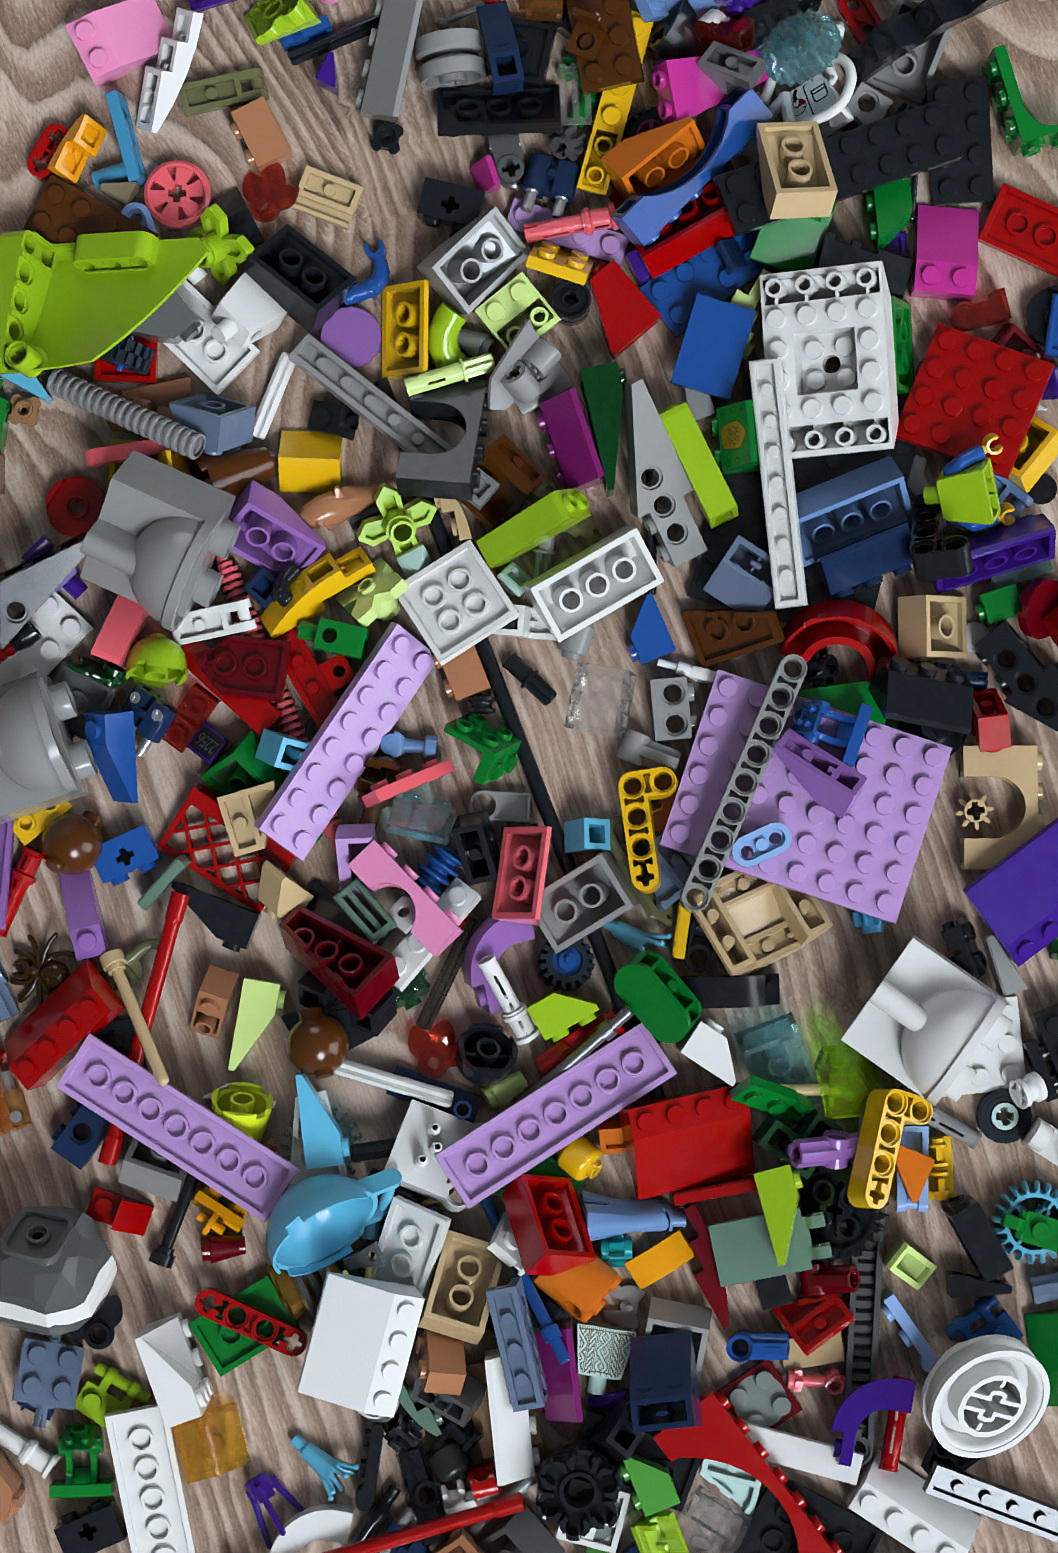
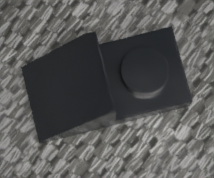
(239, 217)

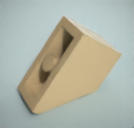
(280, 892)

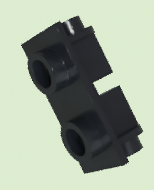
(963, 937)

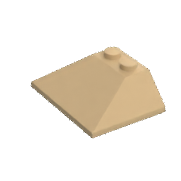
(757, 921)

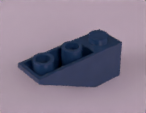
(500, 48)

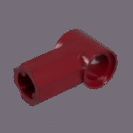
(829, 1279)

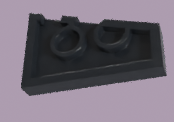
(769, 13)

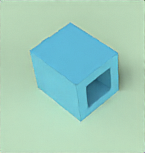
(587, 835)

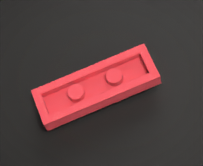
(406, 781)

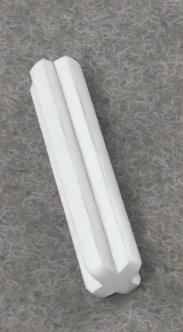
(273, 396)

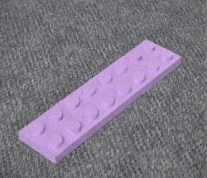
(346, 741)
(555, 1115)
(177, 1127)

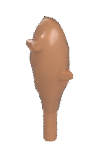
(338, 505)

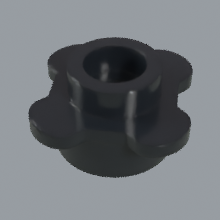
(383, 129)

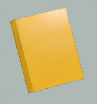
(309, 462)

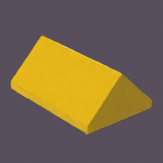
(405, 329)

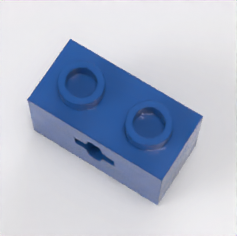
(145, 855)

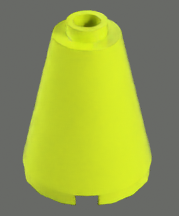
(244, 1107)

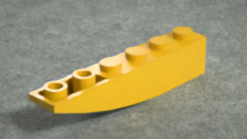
(611, 122)

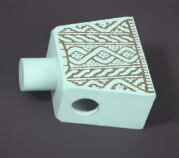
(602, 1353)

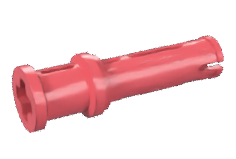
(586, 222)

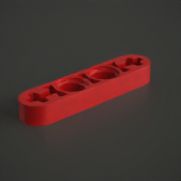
(249, 1326)

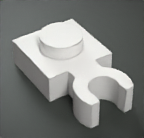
(457, 1499)

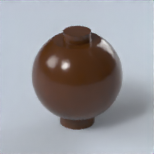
(72, 843)
(317, 1043)

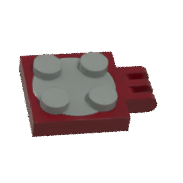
(761, 1396)

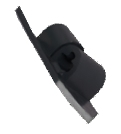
(678, 39)

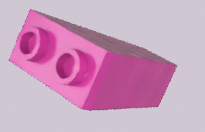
(686, 89)

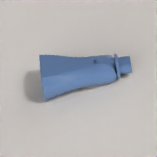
(615, 1216)

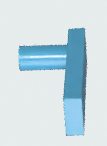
(132, 165)

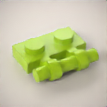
(97, 1400)

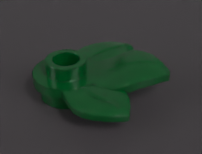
(107, 673)

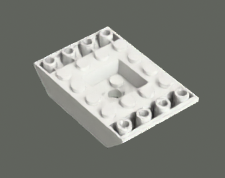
(824, 316)

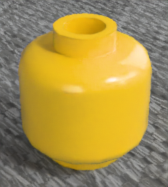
(580, 1159)

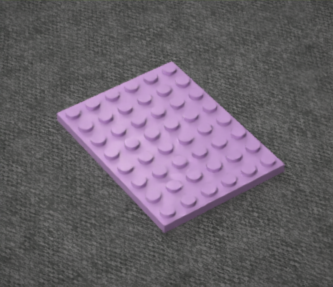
(845, 861)

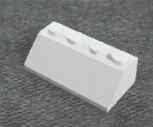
(593, 582)
(510, 1429)
(909, 1514)

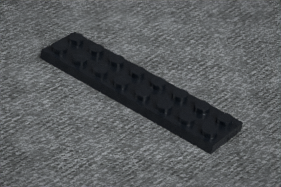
(858, 159)

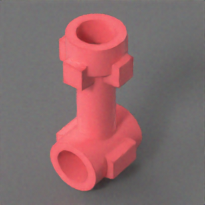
(830, 1379)

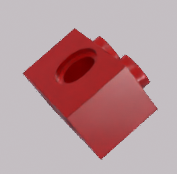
(990, 721)

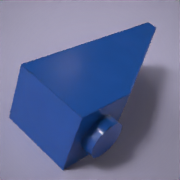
(113, 748)

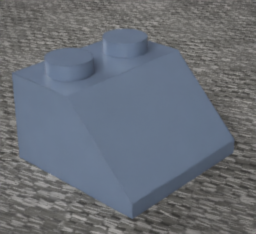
(222, 420)

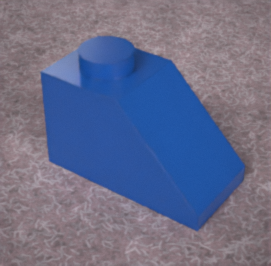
(649, 635)

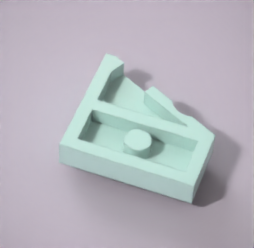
(732, 1483)

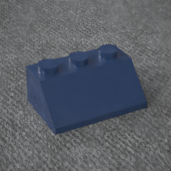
(866, 562)

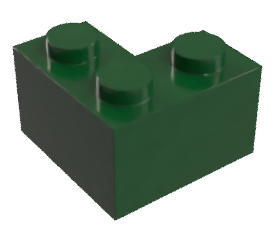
(776, 1136)

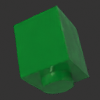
(998, 605)

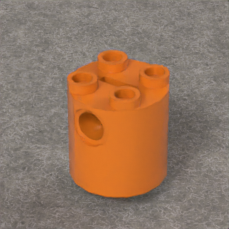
(581, 1289)

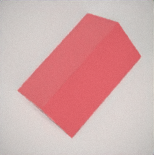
(522, 874)

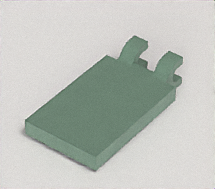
(747, 1254)

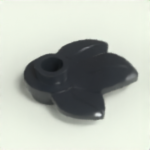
(106, 1318)

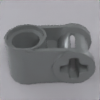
(506, 153)

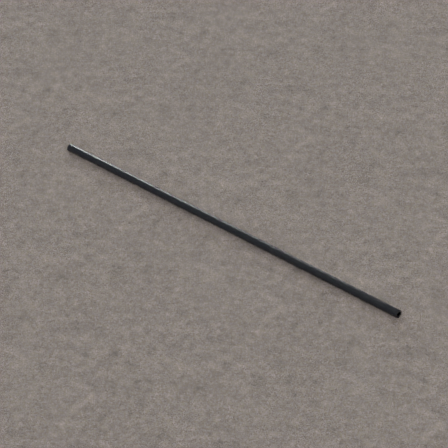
(530, 767)

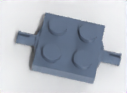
(48, 1376)

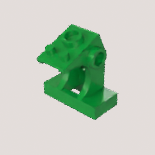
(82, 1480)

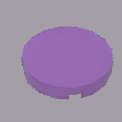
(352, 336)

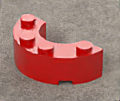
(842, 624)

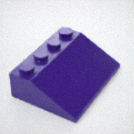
(1021, 896)

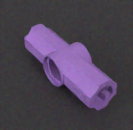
(830, 1150)

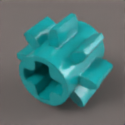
(616, 1250)

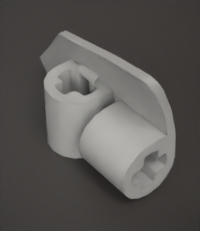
(520, 369)

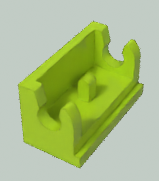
(659, 1534)

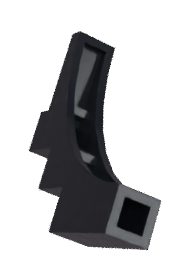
(909, 30)

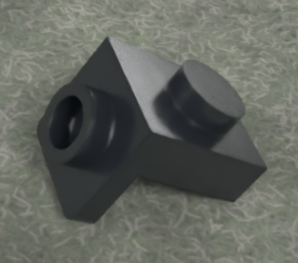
(333, 419)

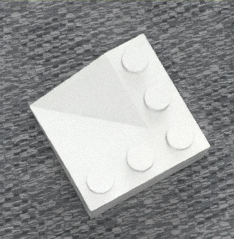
(174, 1369)

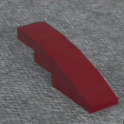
(707, 1275)

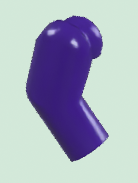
(606, 1401)

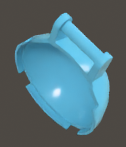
(323, 1217)

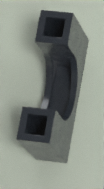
(455, 471)

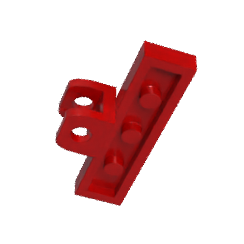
(316, 682)

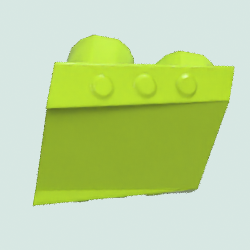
(279, 18)

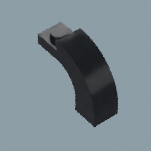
(735, 990)

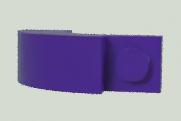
(877, 1395)

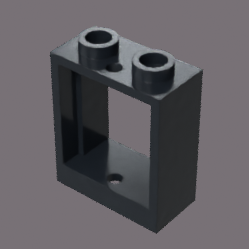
(977, 1237)

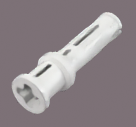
(513, 1013)
(28, 1451)

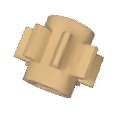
(967, 805)

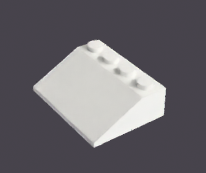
(361, 1343)

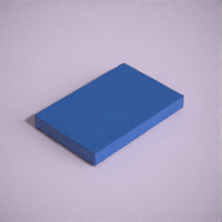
(713, 347)

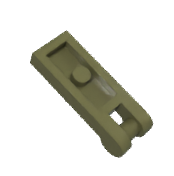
(222, 92)

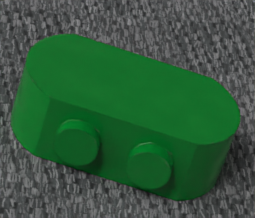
(658, 997)

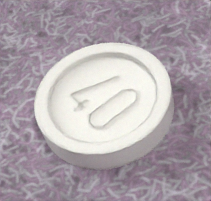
(975, 633)

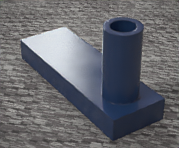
(464, 1104)

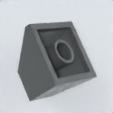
(169, 323)

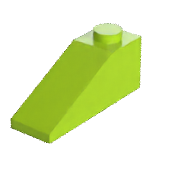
(779, 1202)

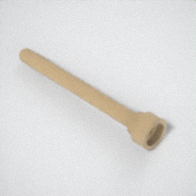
(114, 964)

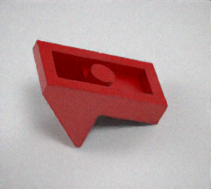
(119, 1211)

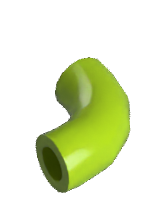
(444, 336)

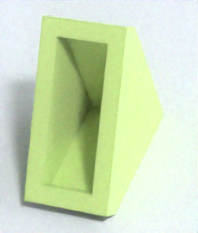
(908, 1263)

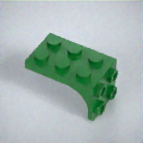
(1018, 127)

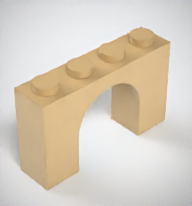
(1019, 768)

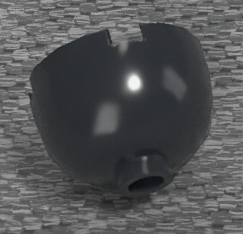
(485, 1054)

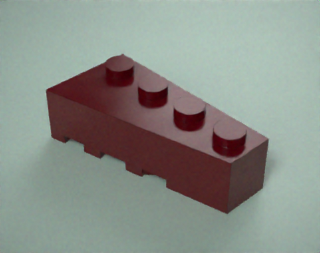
(340, 959)

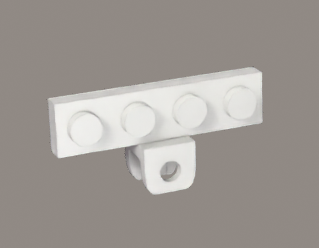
(410, 953)

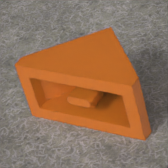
(913, 1171)

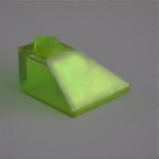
(845, 1081)

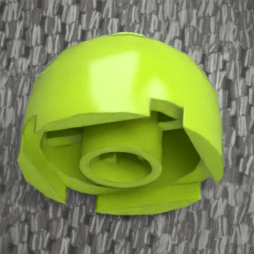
(156, 662)

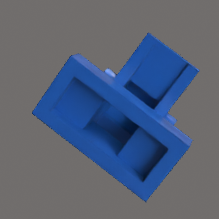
(849, 732)

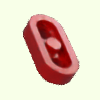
(858, 19)

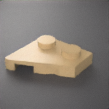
(240, 814)

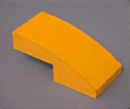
(78, 144)
(660, 1259)

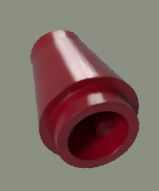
(221, 1247)

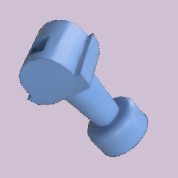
(397, 745)

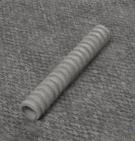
(126, 414)

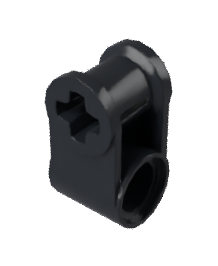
(698, 940)

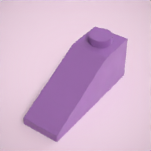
(820, 773)
(84, 915)

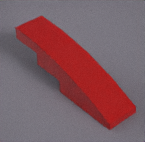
(254, 712)

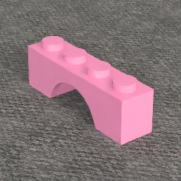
(432, 924)

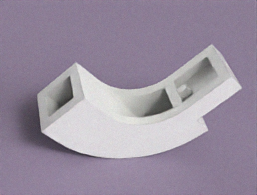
(315, 1523)

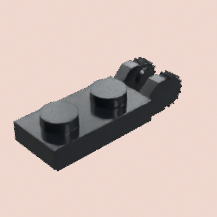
(370, 1467)

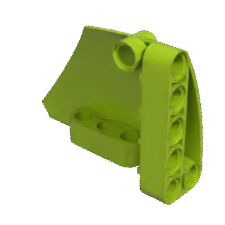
(85, 296)

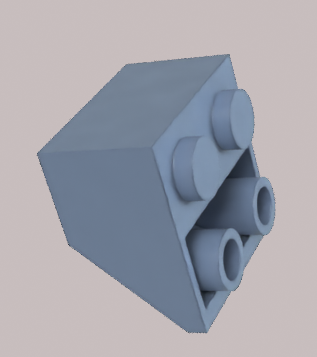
(742, 577)

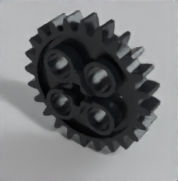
(867, 1220)

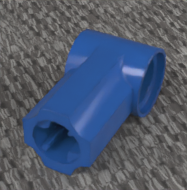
(761, 1346)

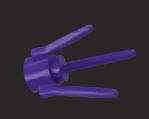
(260, 1490)

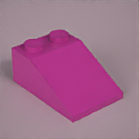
(945, 253)

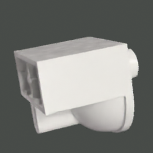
(928, 1023)

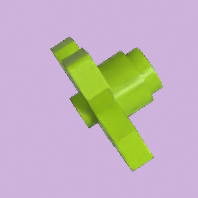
(223, 248)
(396, 520)

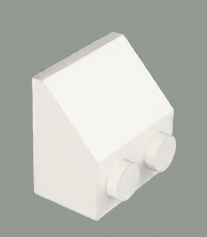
(709, 1049)

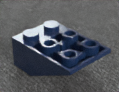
(663, 1382)

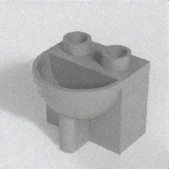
(160, 539)
(36, 749)

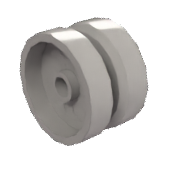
(450, 58)

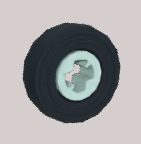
(993, 1127)

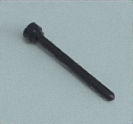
(163, 1253)

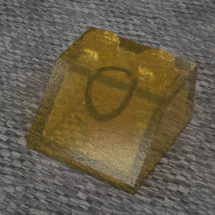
(212, 1443)

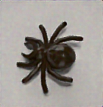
(41, 971)

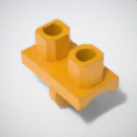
(208, 1202)

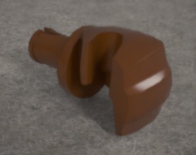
(377, 770)

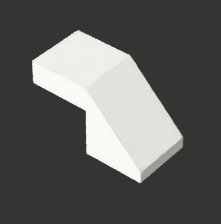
(527, 626)

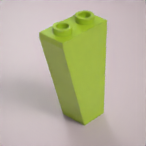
(699, 464)
(534, 526)

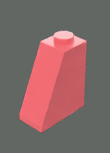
(120, 631)

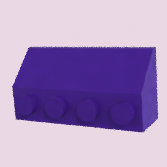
(1005, 550)

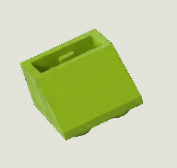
(559, 1011)

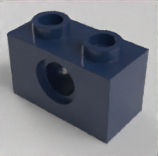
(70, 1145)

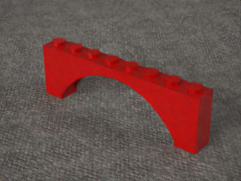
(727, 1441)

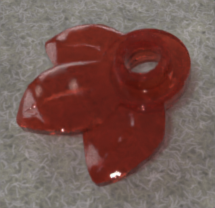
(269, 188)
(436, 1044)

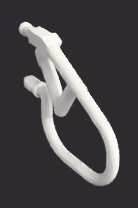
(784, 104)

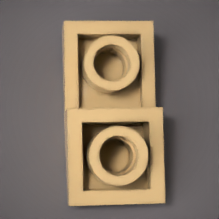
(460, 524)

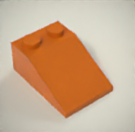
(654, 157)

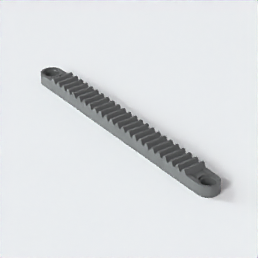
(863, 1333)

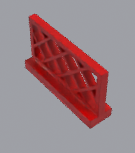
(207, 802)

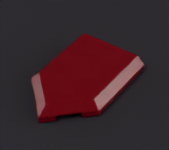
(248, 667)

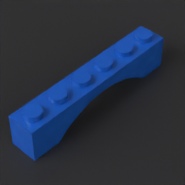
(735, 124)

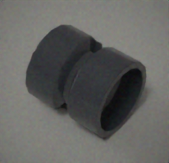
(571, 302)

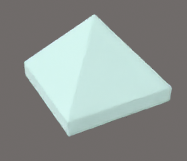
(414, 560)
(512, 579)

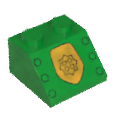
(737, 438)

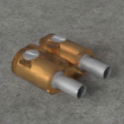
(13, 1106)

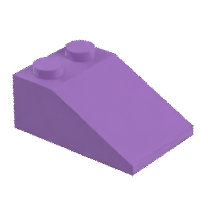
(272, 531)

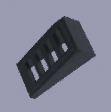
(968, 1285)

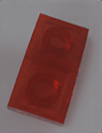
(191, 716)

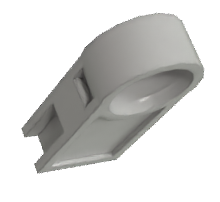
(509, 805)

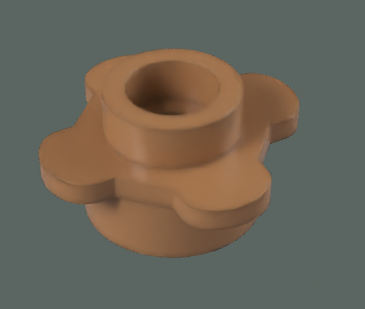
(31, 416)

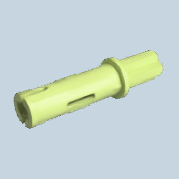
(449, 374)

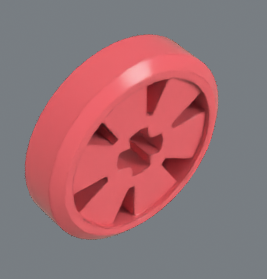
(164, 181)

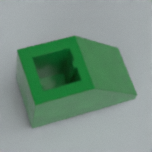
(890, 211)

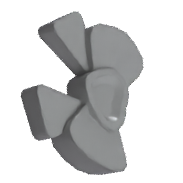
(627, 1316)

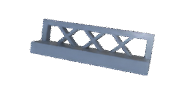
(517, 1345)

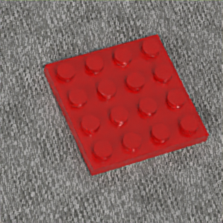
(972, 391)

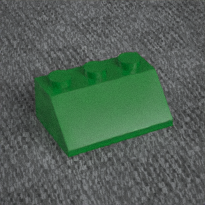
(903, 345)
(1043, 1342)

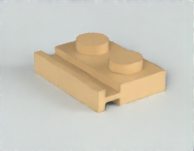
(328, 197)

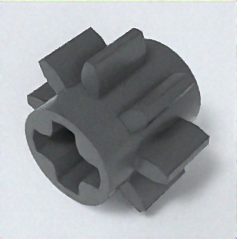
(568, 143)

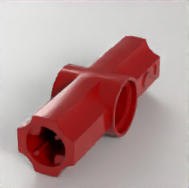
(554, 1055)

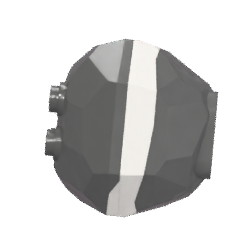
(52, 1270)

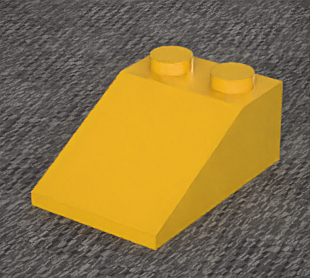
(1035, 455)

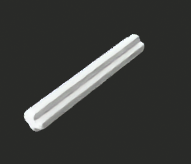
(396, 1083)

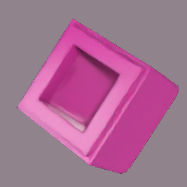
(485, 175)

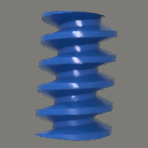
(438, 869)

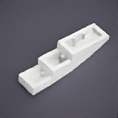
(165, 80)

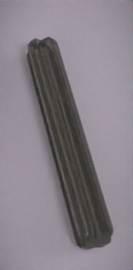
(446, 975)

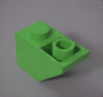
(651, 1483)

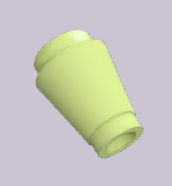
(504, 1091)

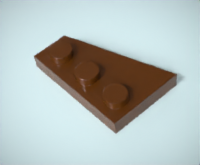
(730, 633)

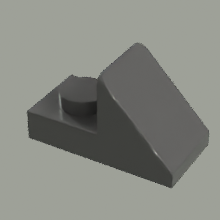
(731, 67)

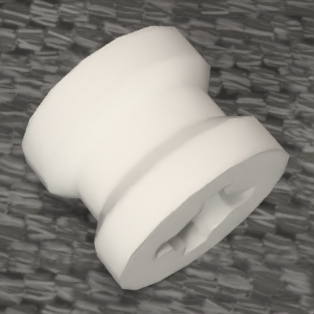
(1028, 1090)

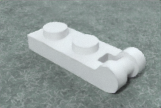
(215, 622)

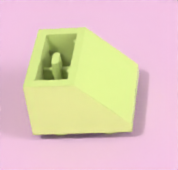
(509, 309)

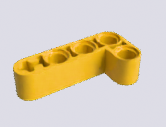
(646, 830)
(880, 1143)

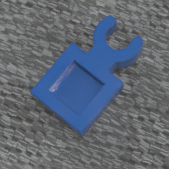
(307, 34)

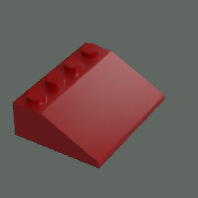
(694, 231)
(687, 1140)

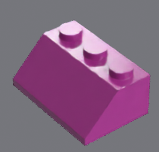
(570, 441)
(561, 1380)

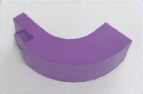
(491, 938)

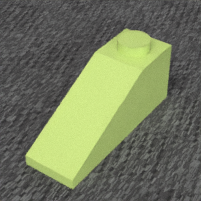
(256, 1011)

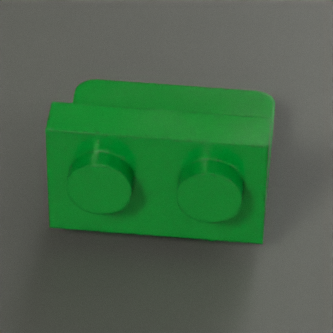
(495, 743)

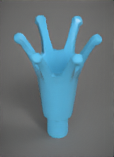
(635, 938)
(324, 1465)

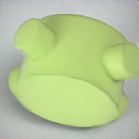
(633, 1516)

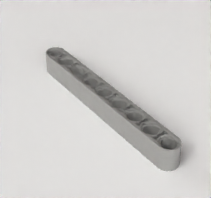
(747, 768)

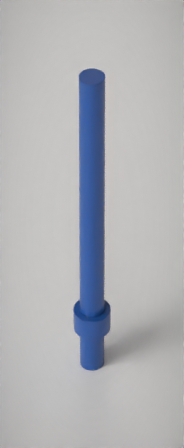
(550, 1331)

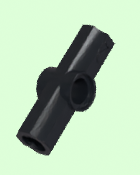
(417, 1476)

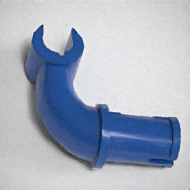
(376, 282)

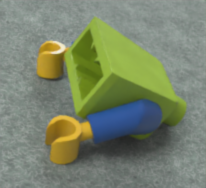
(969, 489)

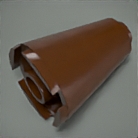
(235, 468)

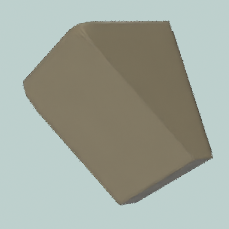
(121, 192)

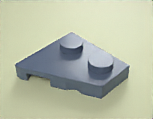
(674, 872)

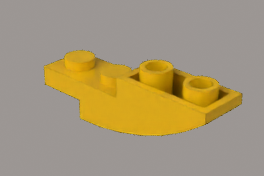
(313, 586)

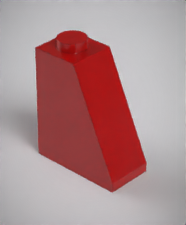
(620, 307)

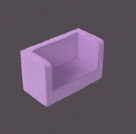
(349, 842)

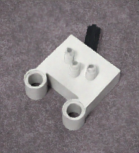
(421, 1137)

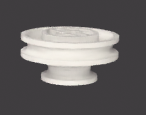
(984, 1395)

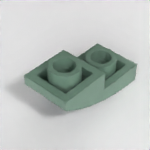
(421, 1414)

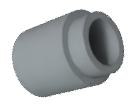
(577, 644)

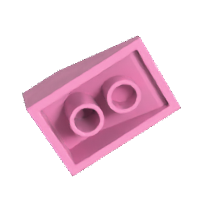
(119, 38)

